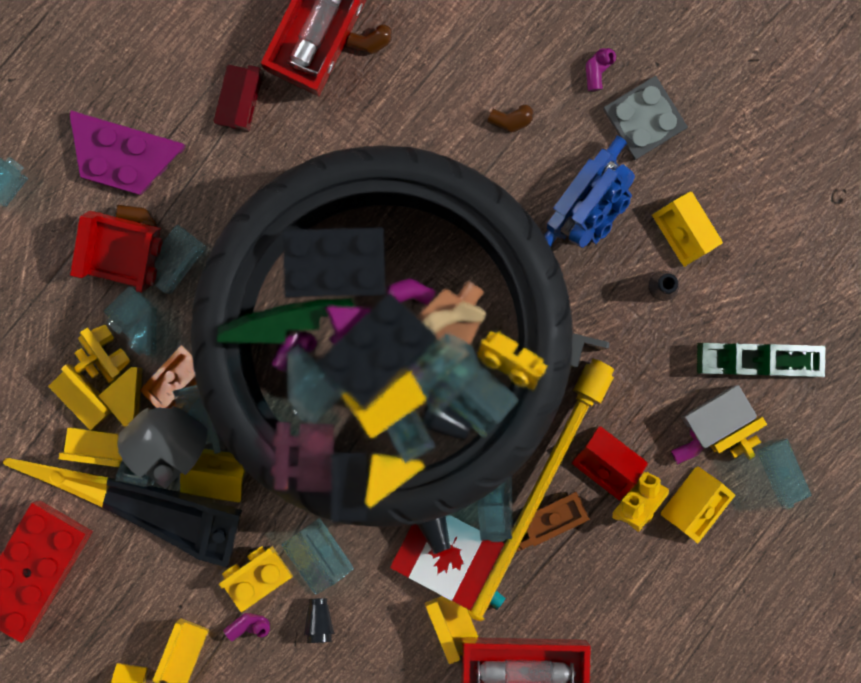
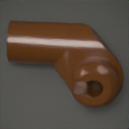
(371, 43)
(513, 121)
(135, 214)

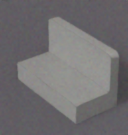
(720, 416)

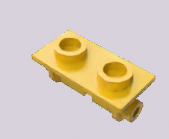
(498, 354)

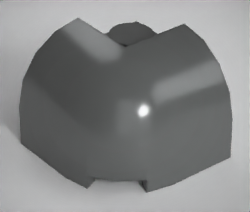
(162, 444)

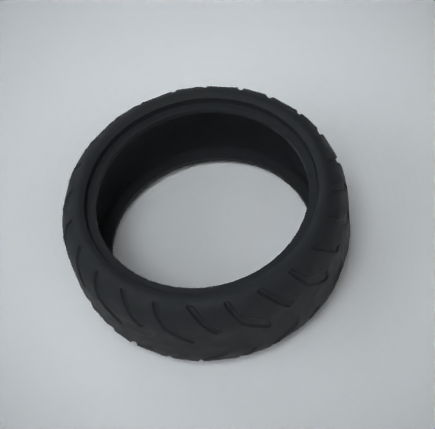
(386, 178)

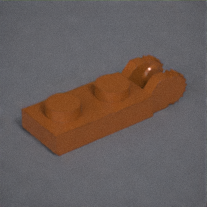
(554, 519)

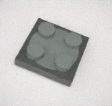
(645, 117)

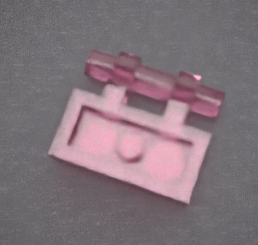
(315, 453)

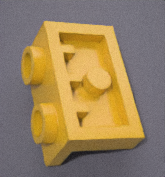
(256, 578)

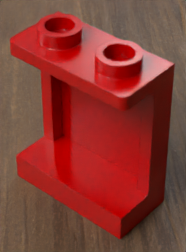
(116, 250)

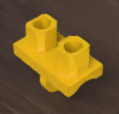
(93, 341)
(739, 436)
(641, 502)

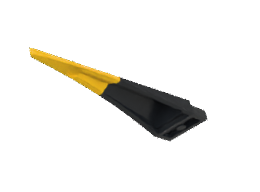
(182, 519)

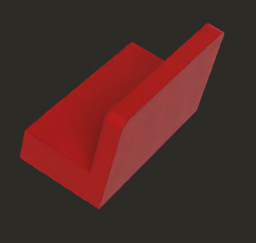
(610, 463)

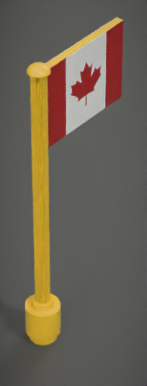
(473, 566)

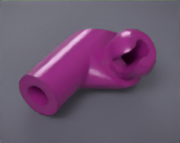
(596, 66)
(411, 289)
(304, 339)
(687, 450)
(248, 623)

